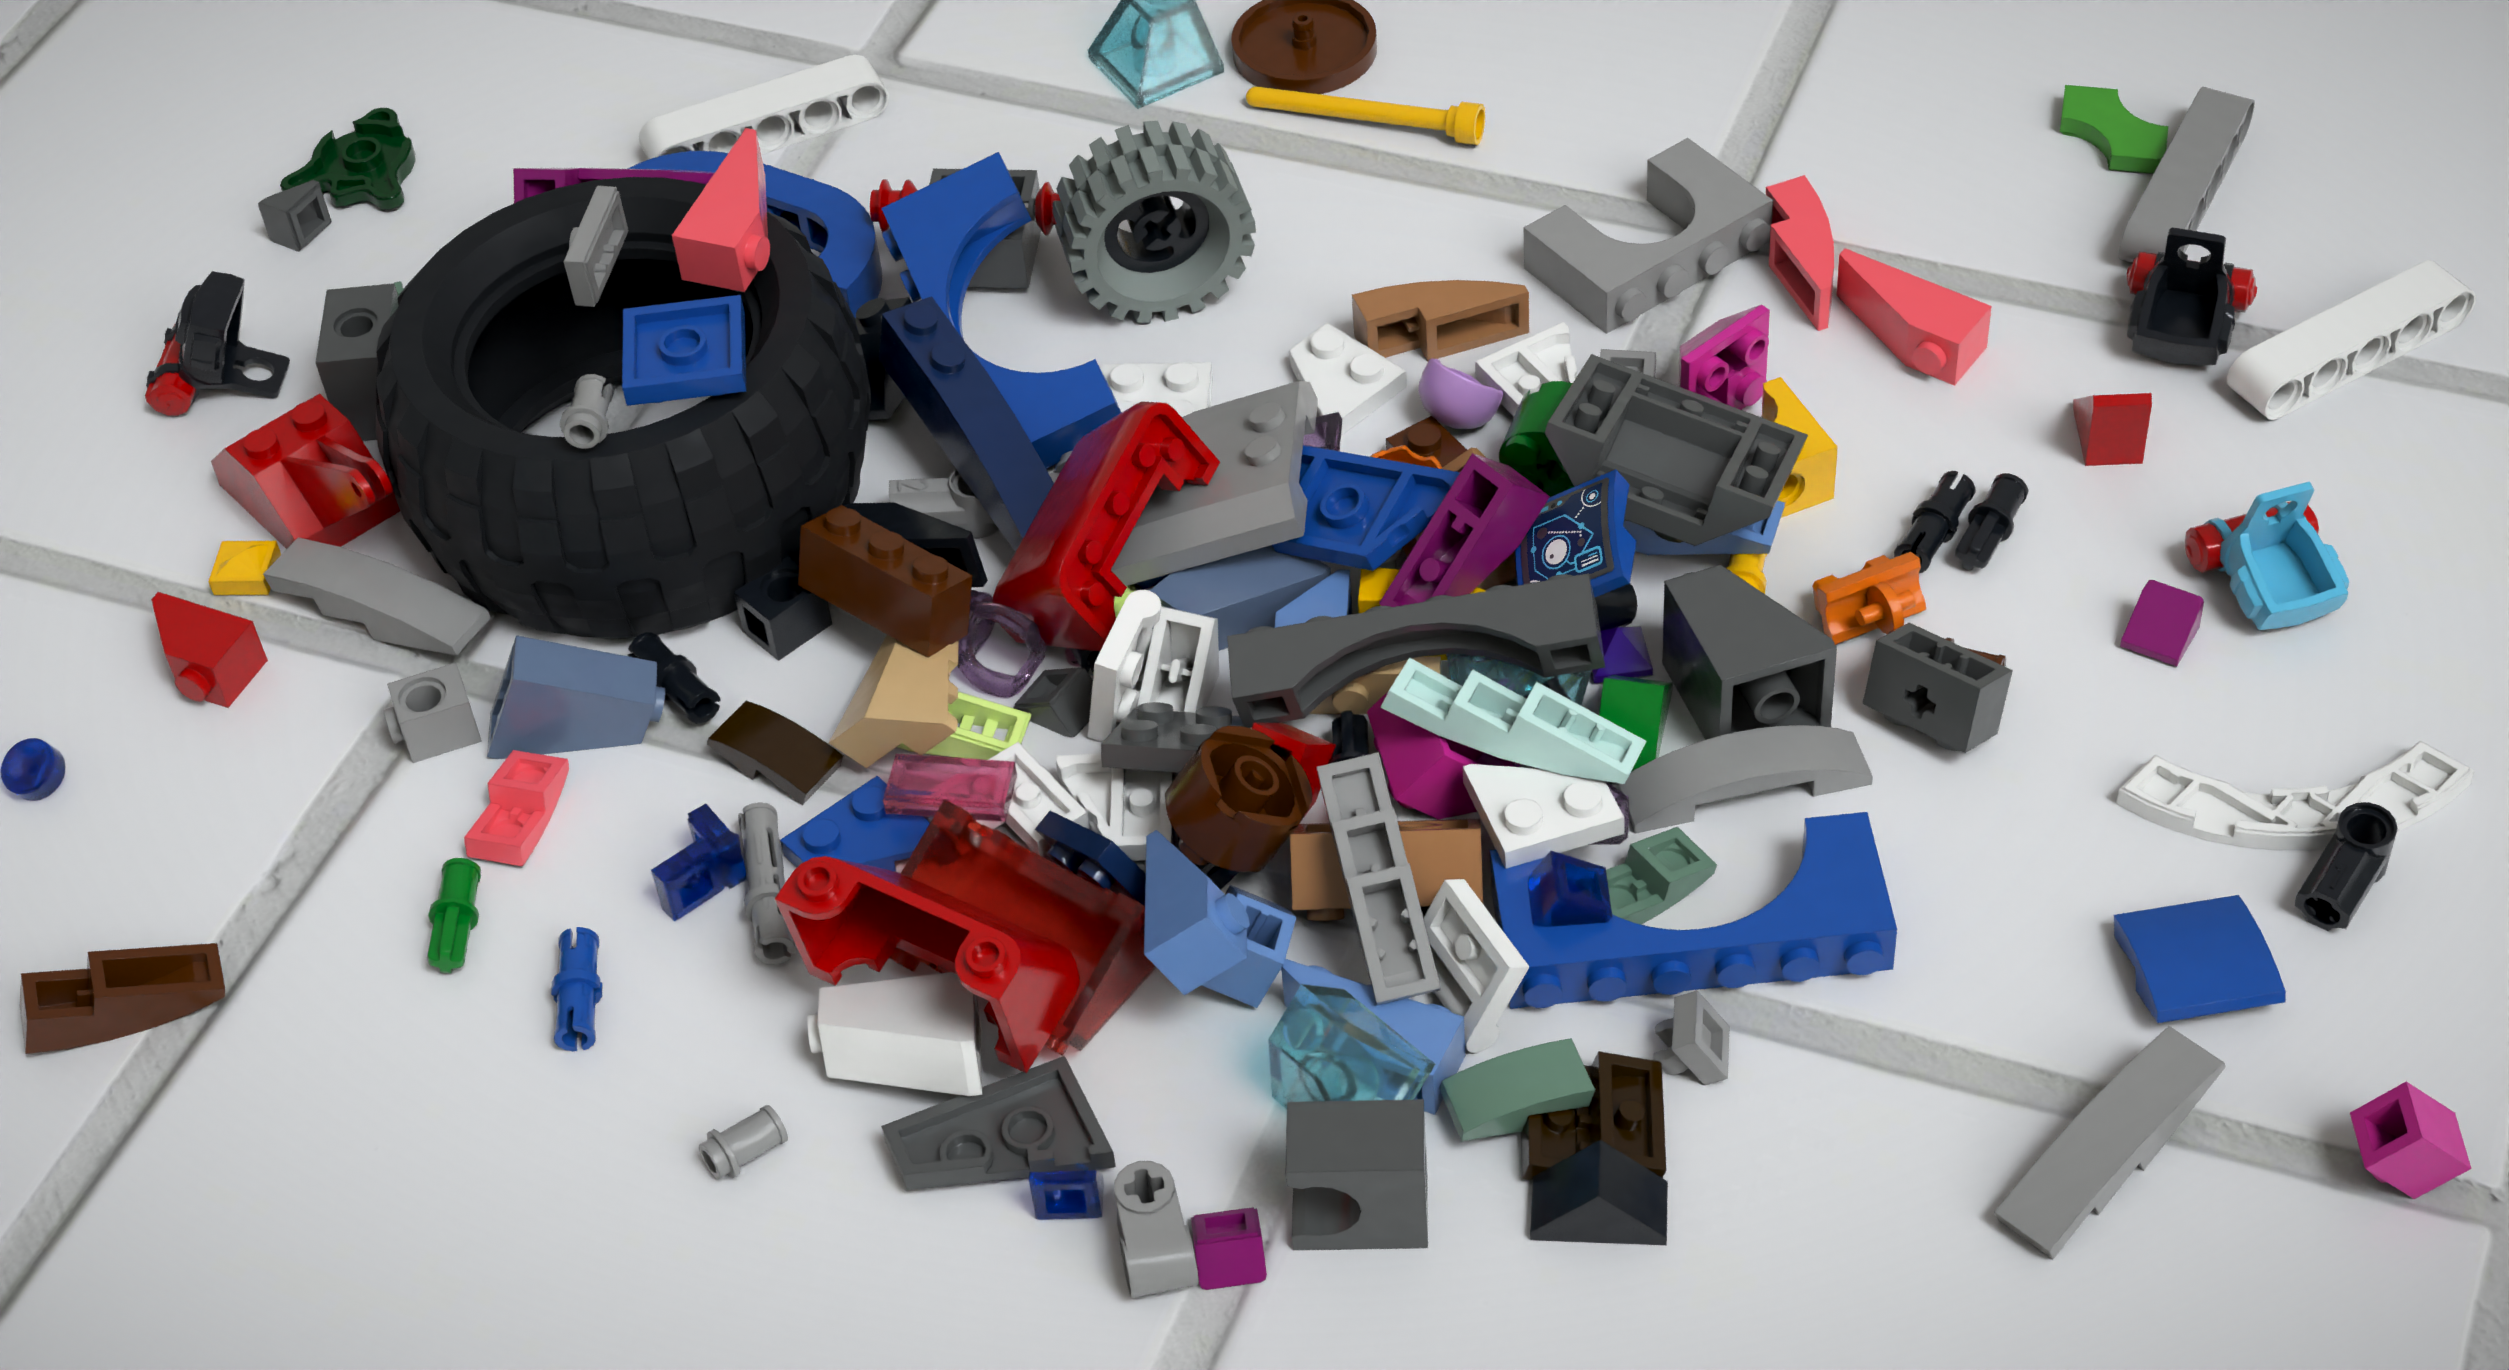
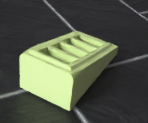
(980, 712)

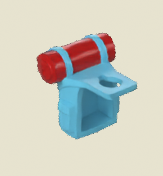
(2273, 559)

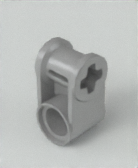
(1152, 1231)

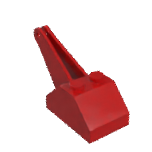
(307, 477)

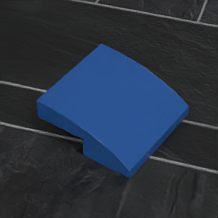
(2199, 959)

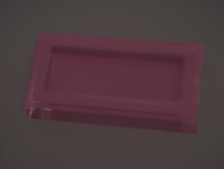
(976, 785)

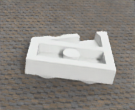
(1345, 374)
(1119, 801)
(1540, 810)

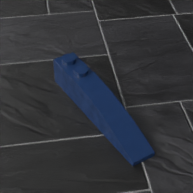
(965, 414)

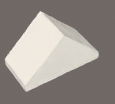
(1181, 661)

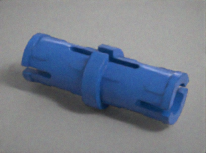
(576, 989)

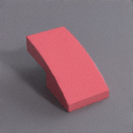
(520, 808)

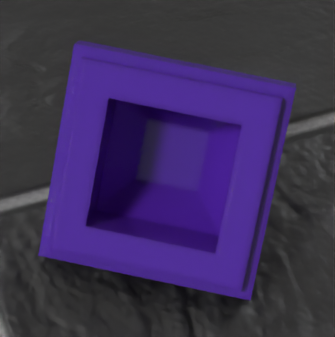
(1624, 654)

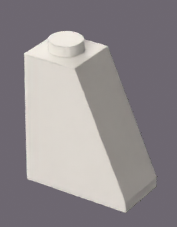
(901, 1033)

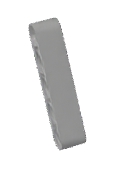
(2188, 171)

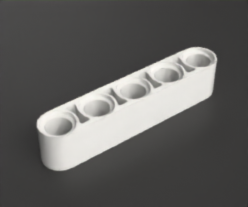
(779, 110)
(2350, 339)

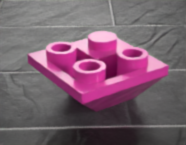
(1728, 359)

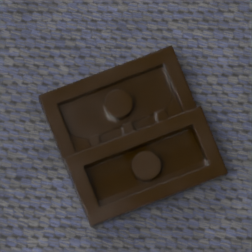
(1622, 1113)

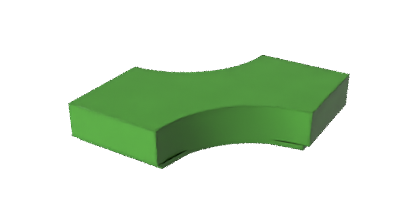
(2103, 121)

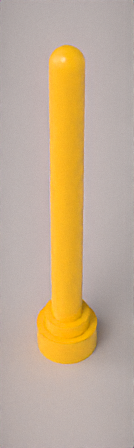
(1462, 122)

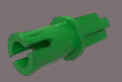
(453, 914)

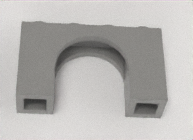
(1622, 280)

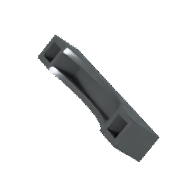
(1295, 667)

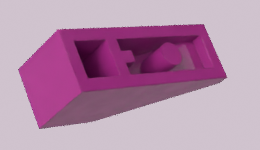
(1469, 533)

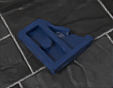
(1092, 856)

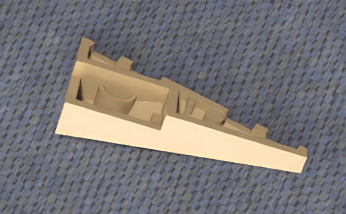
(899, 703)

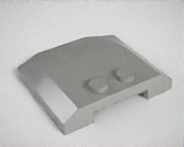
(1250, 498)

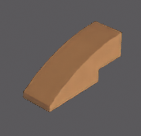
(1439, 316)

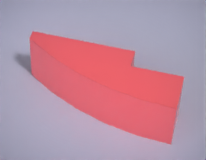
(1802, 247)

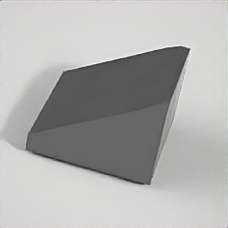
(295, 215)
(1059, 700)

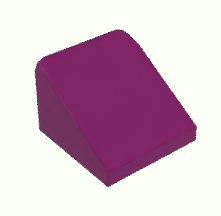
(2163, 622)
(1228, 1248)

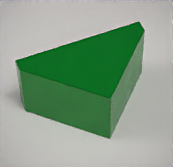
(1639, 708)

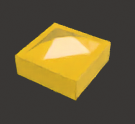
(241, 567)

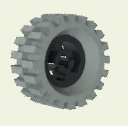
(1169, 253)

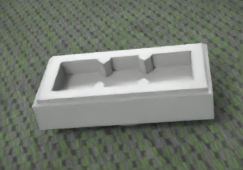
(595, 246)

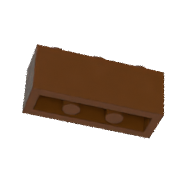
(884, 580)

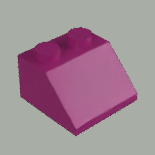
(1425, 767)

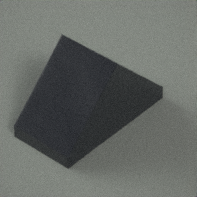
(1599, 1200)

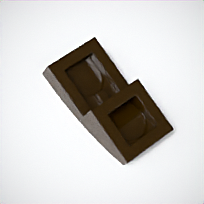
(777, 747)

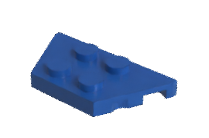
(1363, 506)

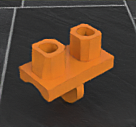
(1870, 598)

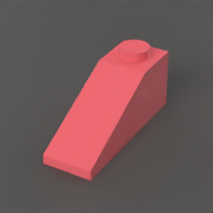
(726, 229)
(1915, 318)

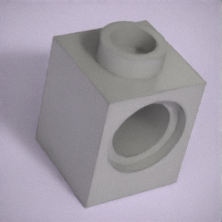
(431, 713)

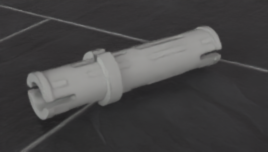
(765, 879)

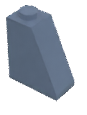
(1241, 589)
(571, 700)

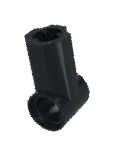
(2348, 866)

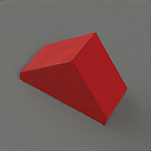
(2113, 427)

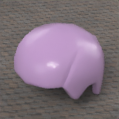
(1457, 397)

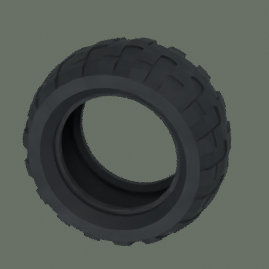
(655, 516)

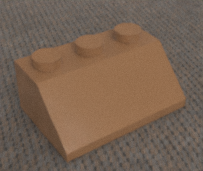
(1432, 847)

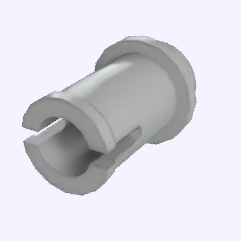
(586, 420)
(742, 1142)

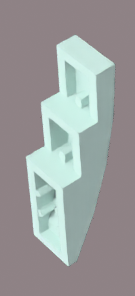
(1534, 731)

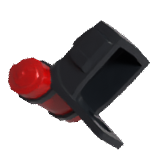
(2186, 306)
(206, 348)

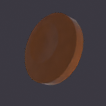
(1304, 44)

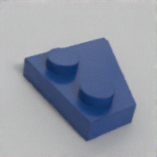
(857, 831)

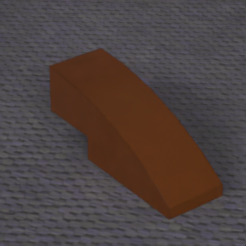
(117, 995)

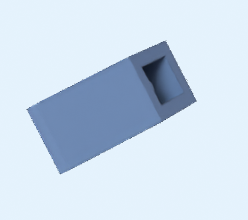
(1266, 950)

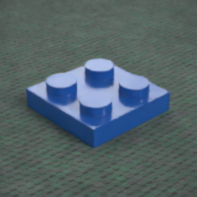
(683, 350)

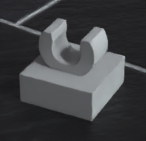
(1696, 1040)

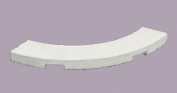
(2290, 818)

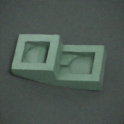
(1657, 875)
(1505, 1090)

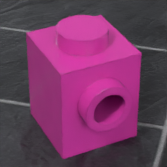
(2410, 1140)

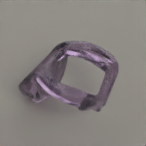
(981, 623)

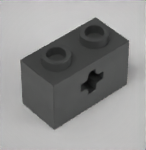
(1937, 687)

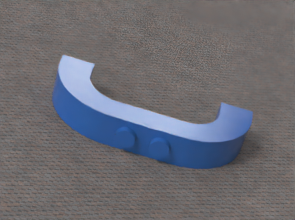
(824, 214)

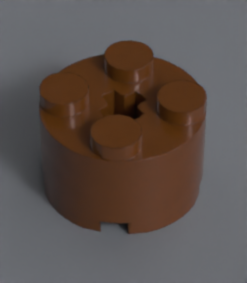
(1237, 800)

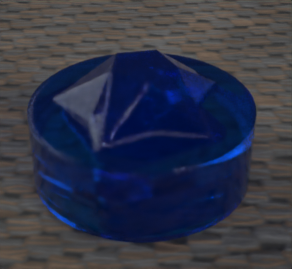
(33, 769)

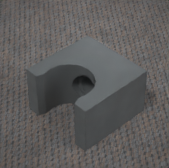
(348, 350)
(1357, 1174)

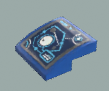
(1581, 535)

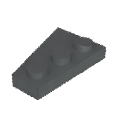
(1011, 1129)

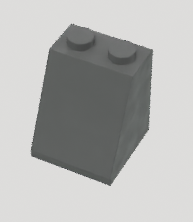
(1743, 656)

